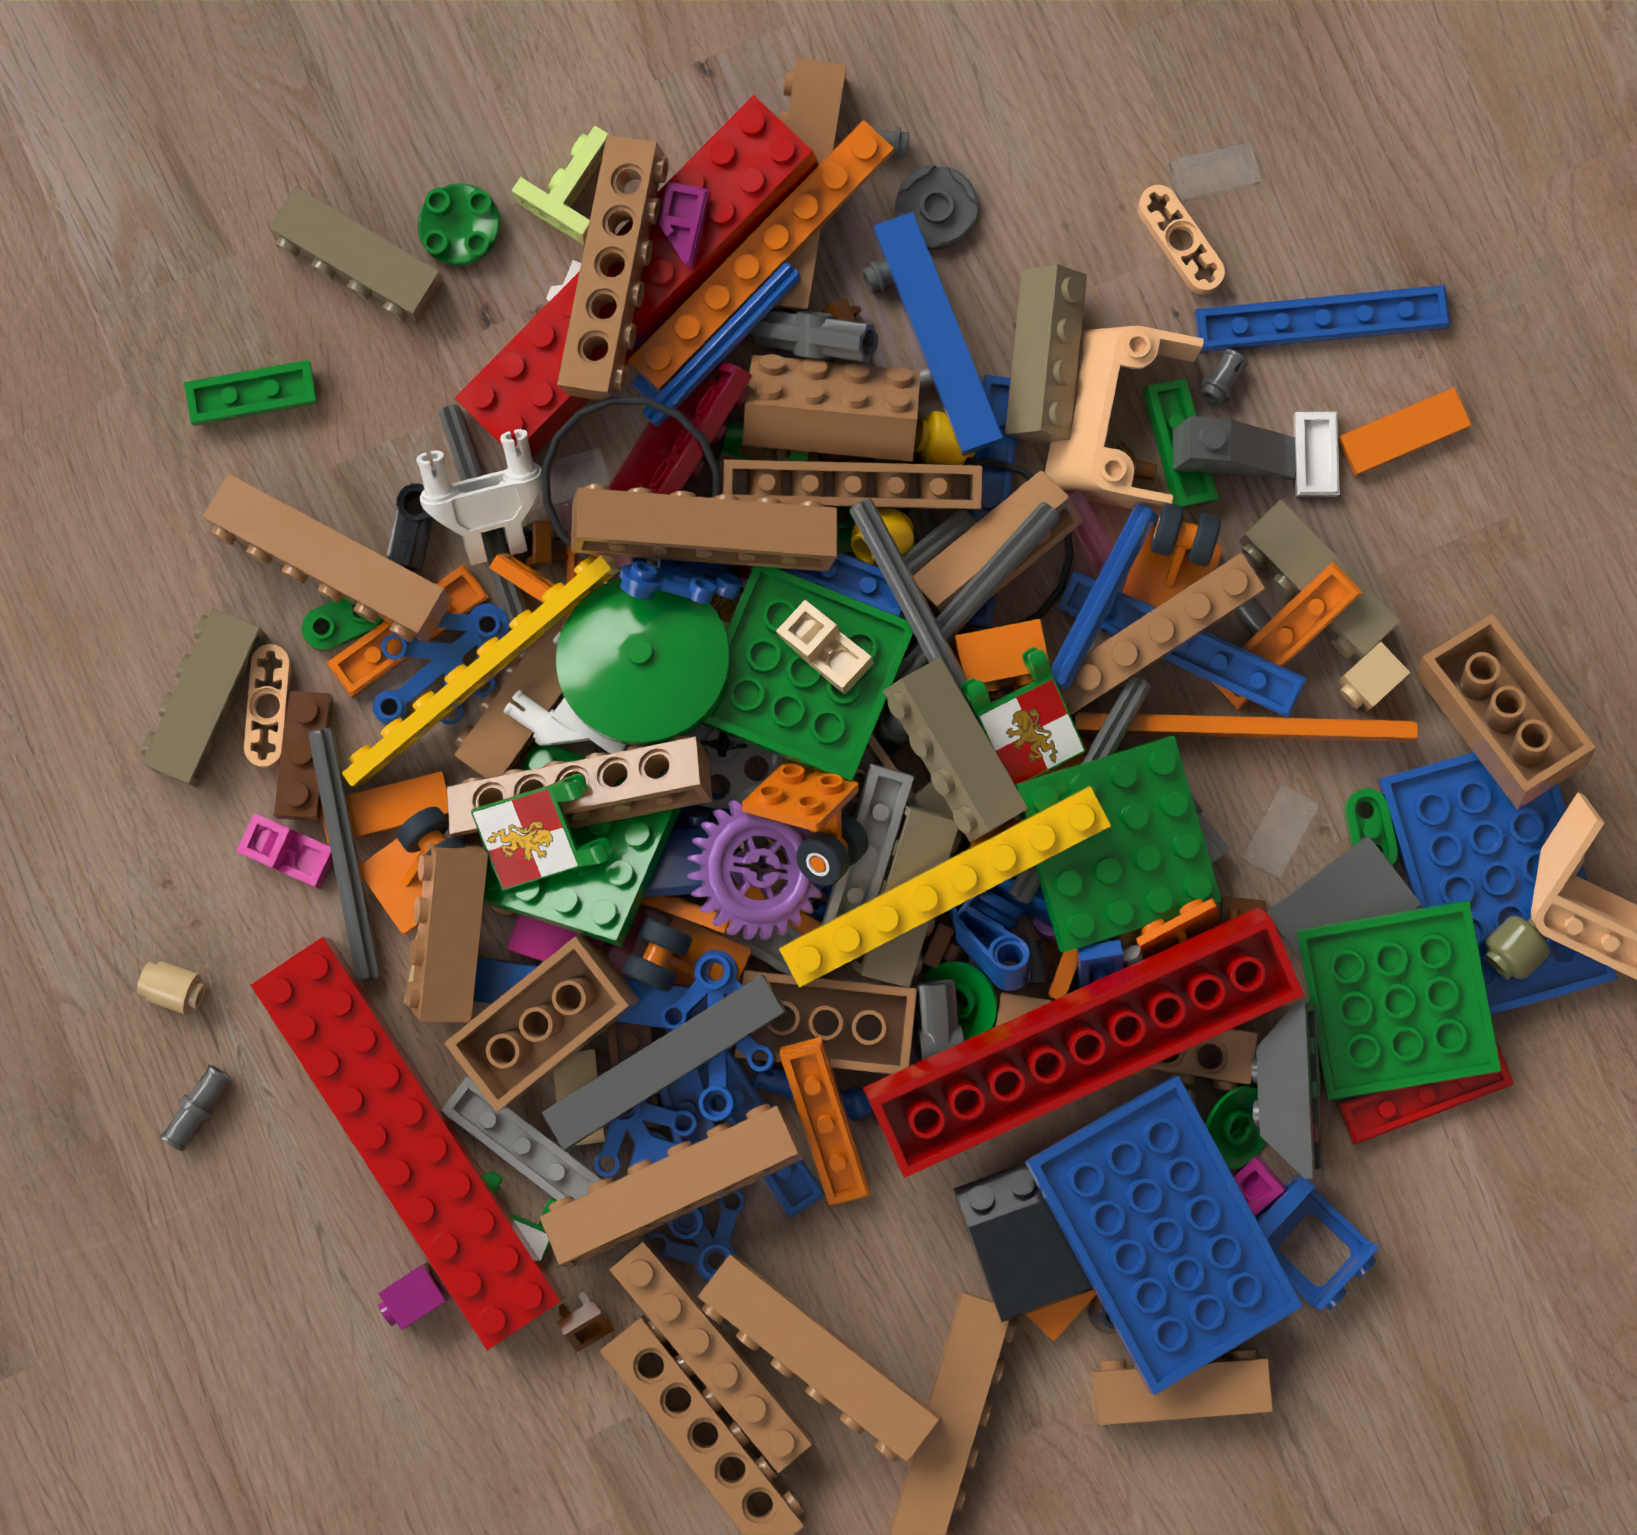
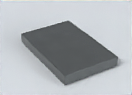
(1348, 888)

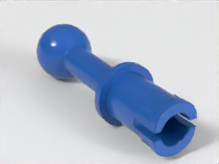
(776, 1081)

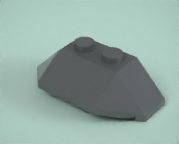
(1290, 1090)

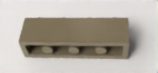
(355, 255)
(1046, 354)
(1296, 558)
(202, 697)
(954, 749)
(920, 844)

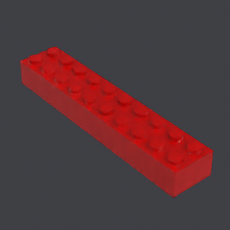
(749, 172)
(1083, 1041)
(407, 1142)

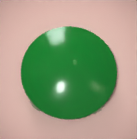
(458, 224)

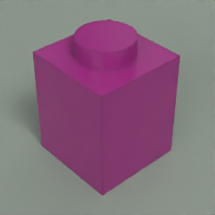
(412, 1297)

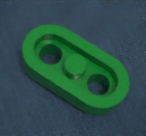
(343, 625)
(1378, 826)

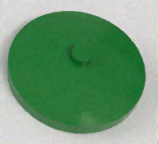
(642, 664)

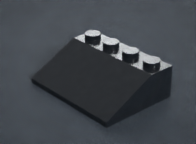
(1019, 1243)

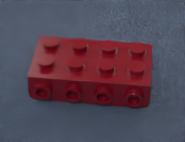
(669, 453)

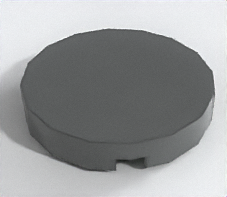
(941, 203)

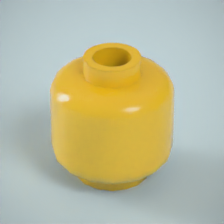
(937, 442)
(899, 528)

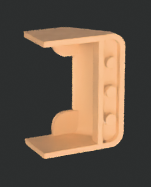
(1083, 461)
(1576, 909)

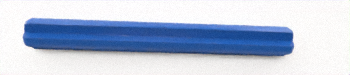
(724, 341)
(1102, 595)

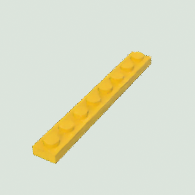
(492, 658)
(945, 886)

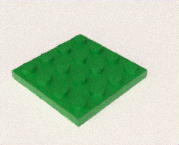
(781, 699)
(1138, 866)
(597, 897)
(1399, 1000)

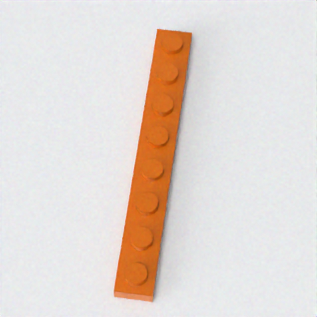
(761, 255)

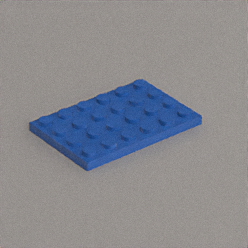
(1472, 844)
(1164, 1234)

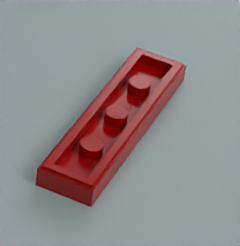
(1392, 1109)

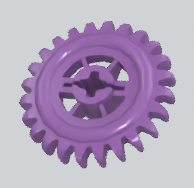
(718, 862)

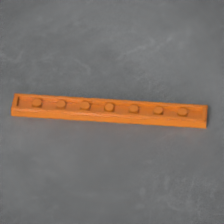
(1256, 727)

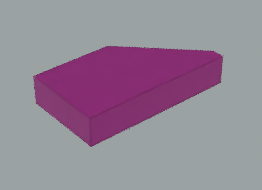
(684, 218)

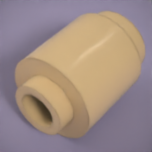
(171, 987)

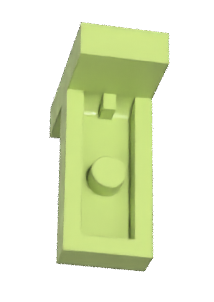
(565, 188)

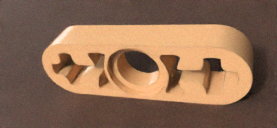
(1155, 220)
(280, 675)

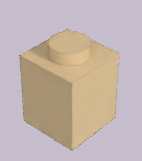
(1372, 678)

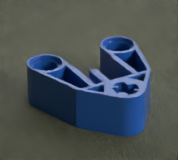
(984, 929)

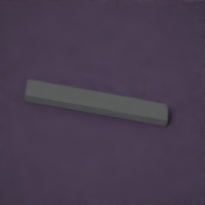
(664, 1062)

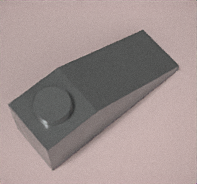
(1232, 449)

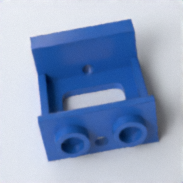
(1286, 1213)

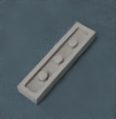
(880, 814)
(519, 1143)

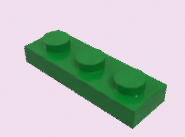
(251, 393)
(1167, 407)

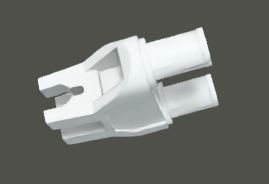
(486, 500)
(558, 725)

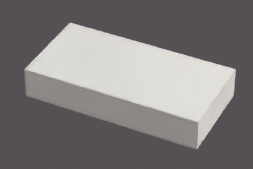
(1316, 454)

